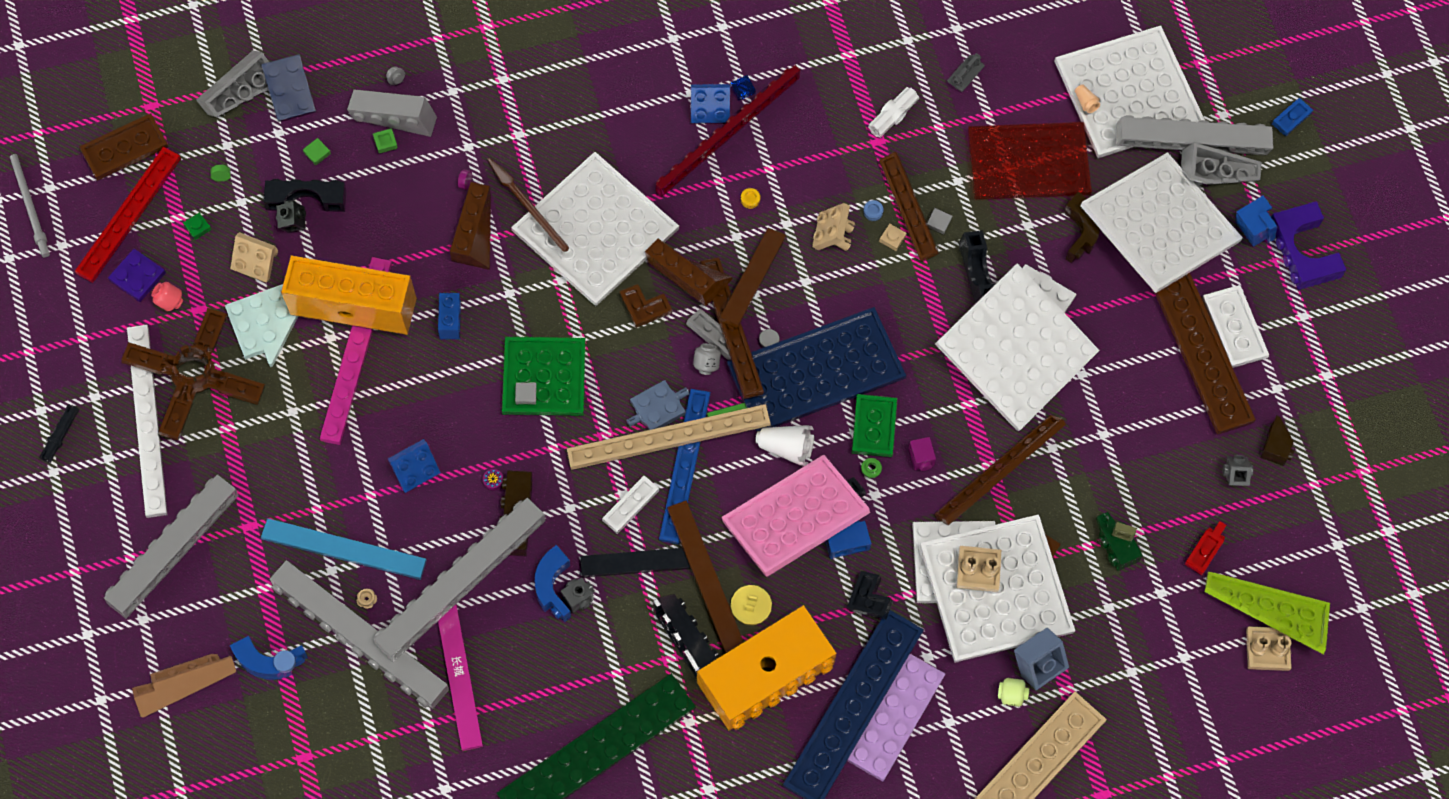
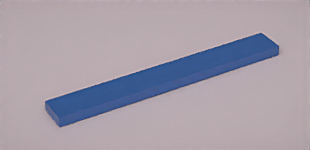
(684, 465)

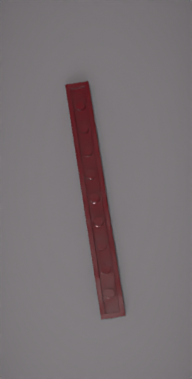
(722, 135)

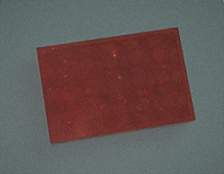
(1029, 160)

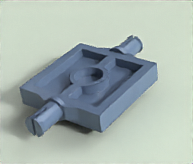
(657, 406)

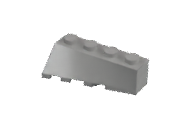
(236, 86)

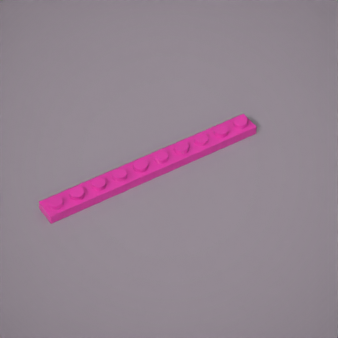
(349, 374)

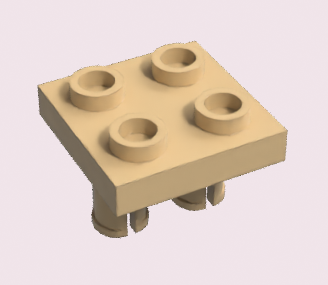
(832, 226)
(253, 257)
(979, 568)
(1268, 649)

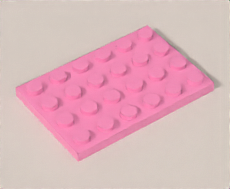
(795, 515)

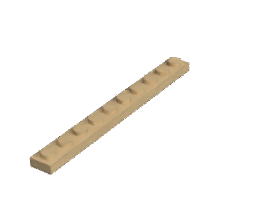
(668, 437)

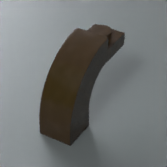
(1087, 227)

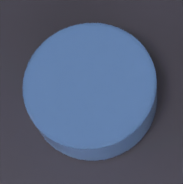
(873, 210)
(284, 661)

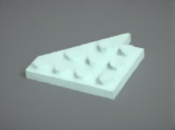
(261, 323)

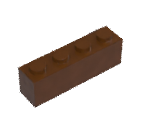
(473, 231)
(693, 277)

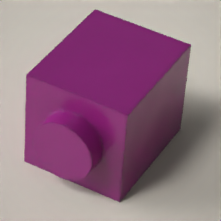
(922, 454)

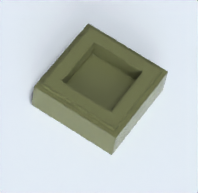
(1124, 531)

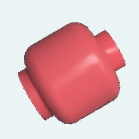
(167, 296)

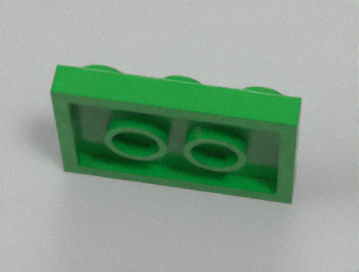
(874, 425)

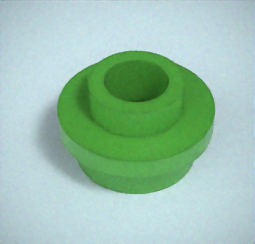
(871, 473)

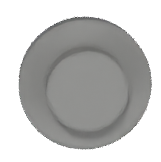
(395, 75)

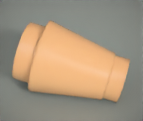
(1087, 99)

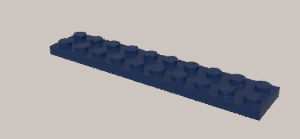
(853, 707)

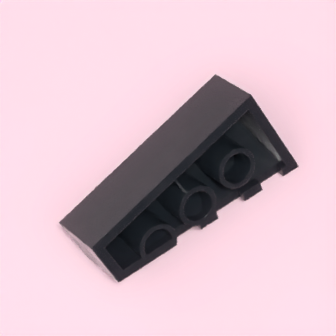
(683, 632)

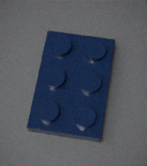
(288, 87)

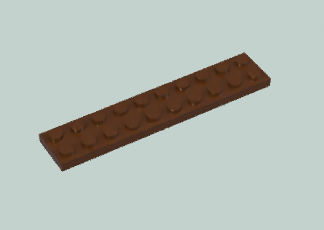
(1204, 355)

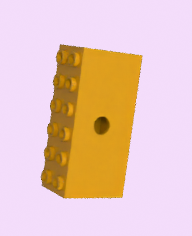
(349, 295)
(790, 648)

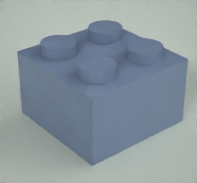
(1041, 658)

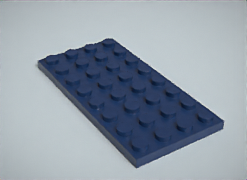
(823, 367)

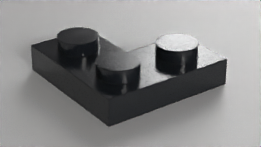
(864, 597)

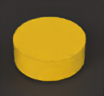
(750, 198)

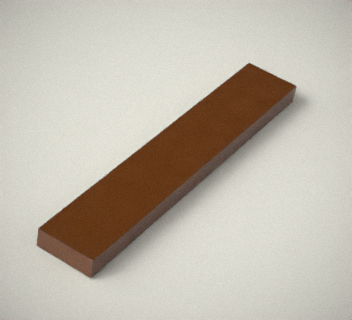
(909, 206)
(752, 278)

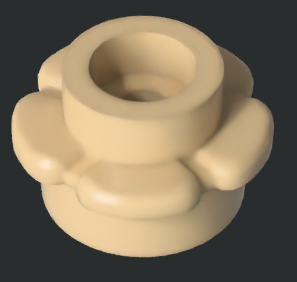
(361, 598)

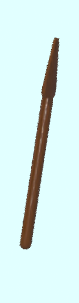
(507, 180)

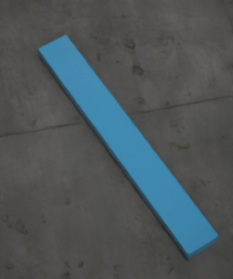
(344, 549)

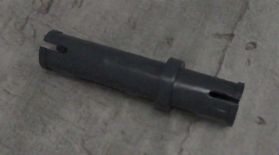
(61, 429)

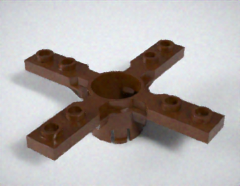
(186, 386)

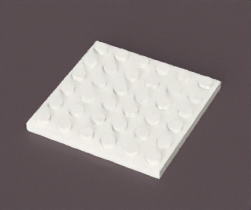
(1129, 77)
(601, 222)
(1161, 222)
(1017, 347)
(1027, 594)

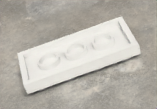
(1235, 326)

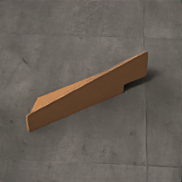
(180, 681)

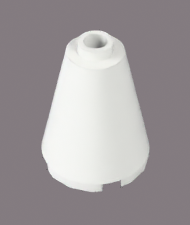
(788, 442)

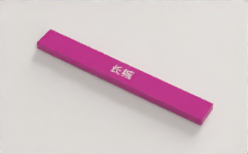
(460, 680)

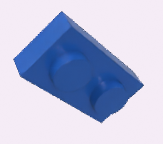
(1292, 117)

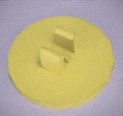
(751, 605)

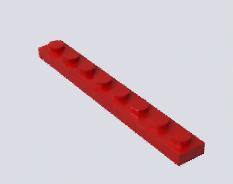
(127, 214)

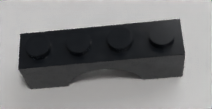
(329, 194)
(974, 252)

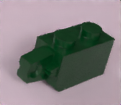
(1120, 551)

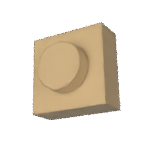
(892, 237)

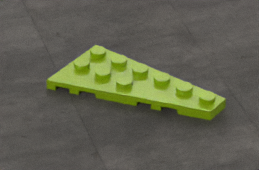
(1287, 612)

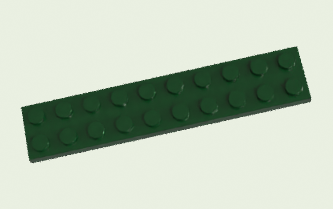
(604, 744)

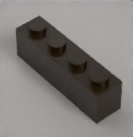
(518, 487)

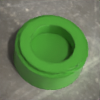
(220, 173)

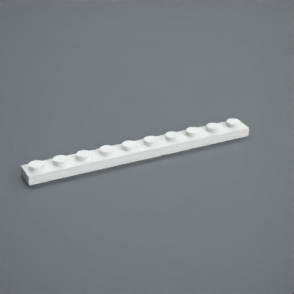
(148, 430)

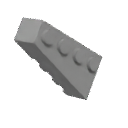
(393, 111)

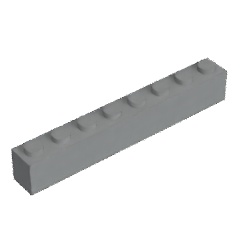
(1180, 134)
(170, 546)

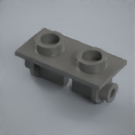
(966, 72)

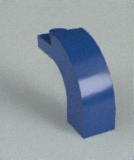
(547, 571)
(261, 665)

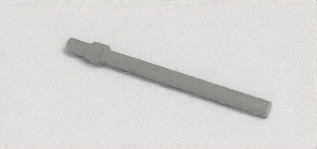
(39, 237)

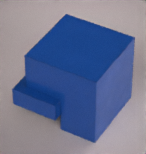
(1256, 221)

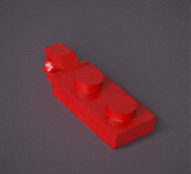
(1206, 549)

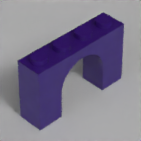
(1304, 270)

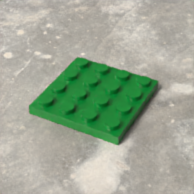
(554, 366)

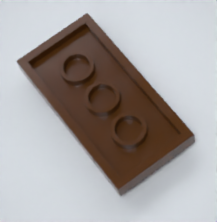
(123, 146)

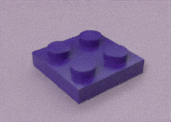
(137, 275)

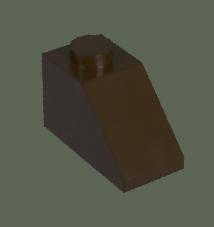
(1278, 443)

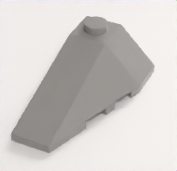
(1218, 166)

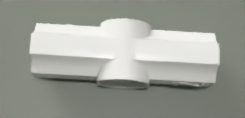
(893, 112)

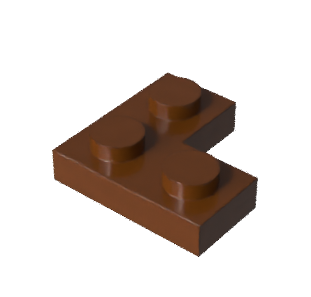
(642, 310)

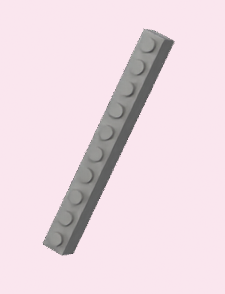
(459, 580)
(357, 633)

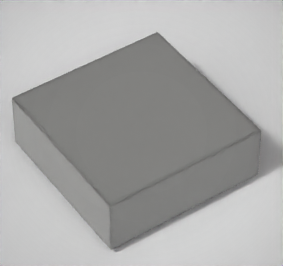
(939, 221)
(525, 393)

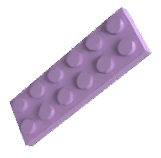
(896, 717)

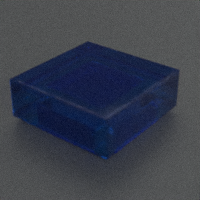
(743, 87)

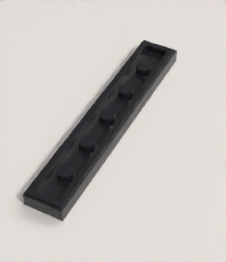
(634, 562)

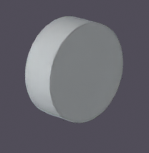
(768, 338)

